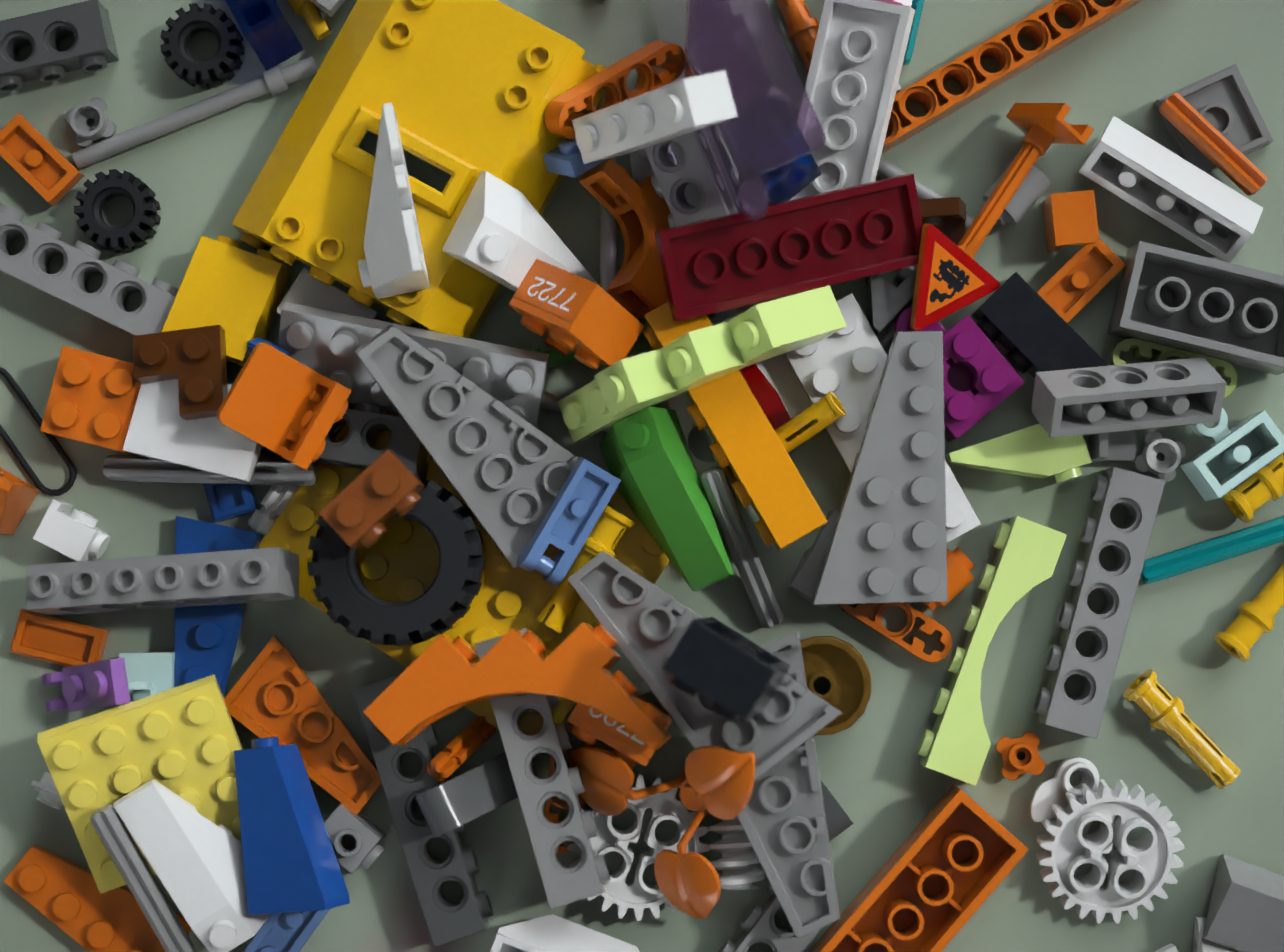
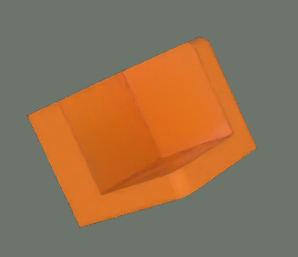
(1070, 219)

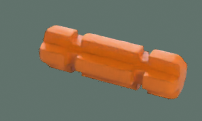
(460, 749)

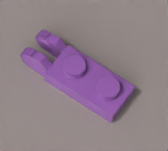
(89, 685)

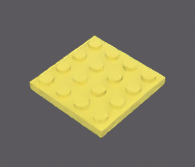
(171, 737)

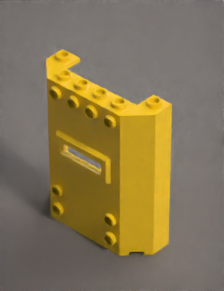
(466, 99)

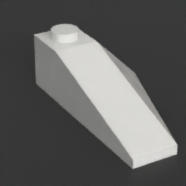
(505, 235)

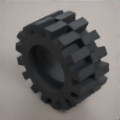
(184, 28)
(99, 193)

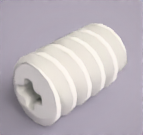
(736, 858)

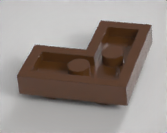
(194, 359)

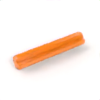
(1212, 144)

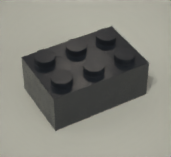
(725, 668)

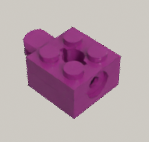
(973, 373)

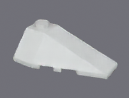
(392, 233)
(195, 863)

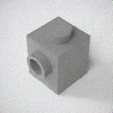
(353, 838)

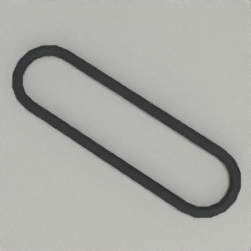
(72, 471)

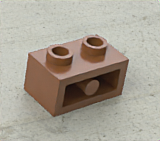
(373, 500)

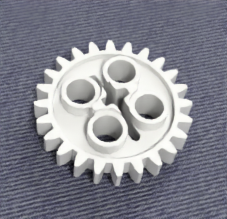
(1149, 855)
(639, 893)

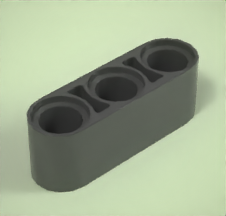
(468, 795)

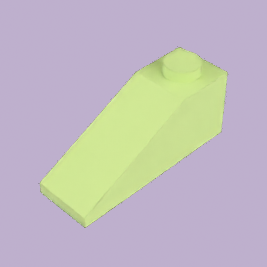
(1026, 454)

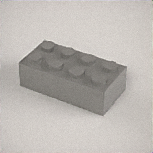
(1201, 307)

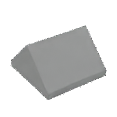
(1246, 907)

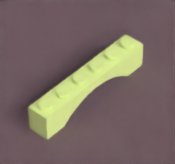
(959, 736)

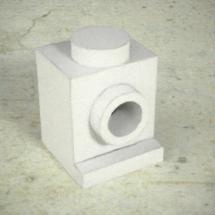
(72, 533)

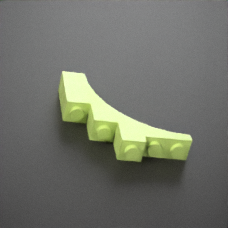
(700, 358)

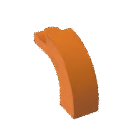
(639, 213)

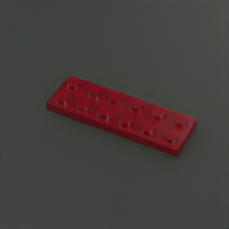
(791, 249)

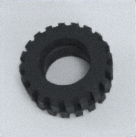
(416, 619)

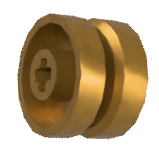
(848, 677)

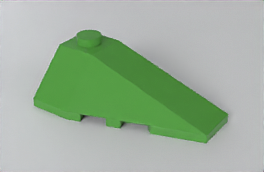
(666, 493)

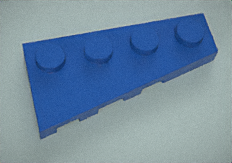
(208, 634)

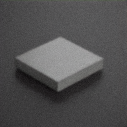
(1226, 106)

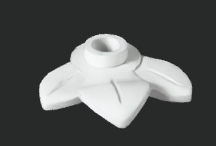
(1054, 789)

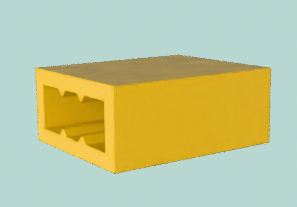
(230, 291)

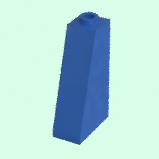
(283, 834)

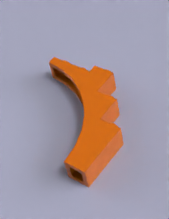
(449, 679)

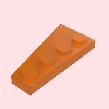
(284, 703)
(73, 902)

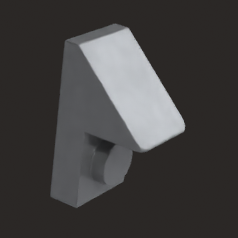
(886, 300)

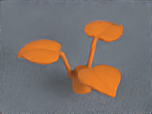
(713, 783)

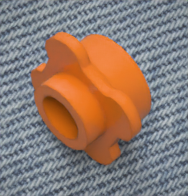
(1008, 750)

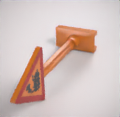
(946, 271)

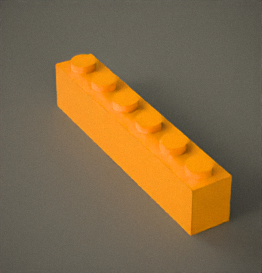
(744, 443)

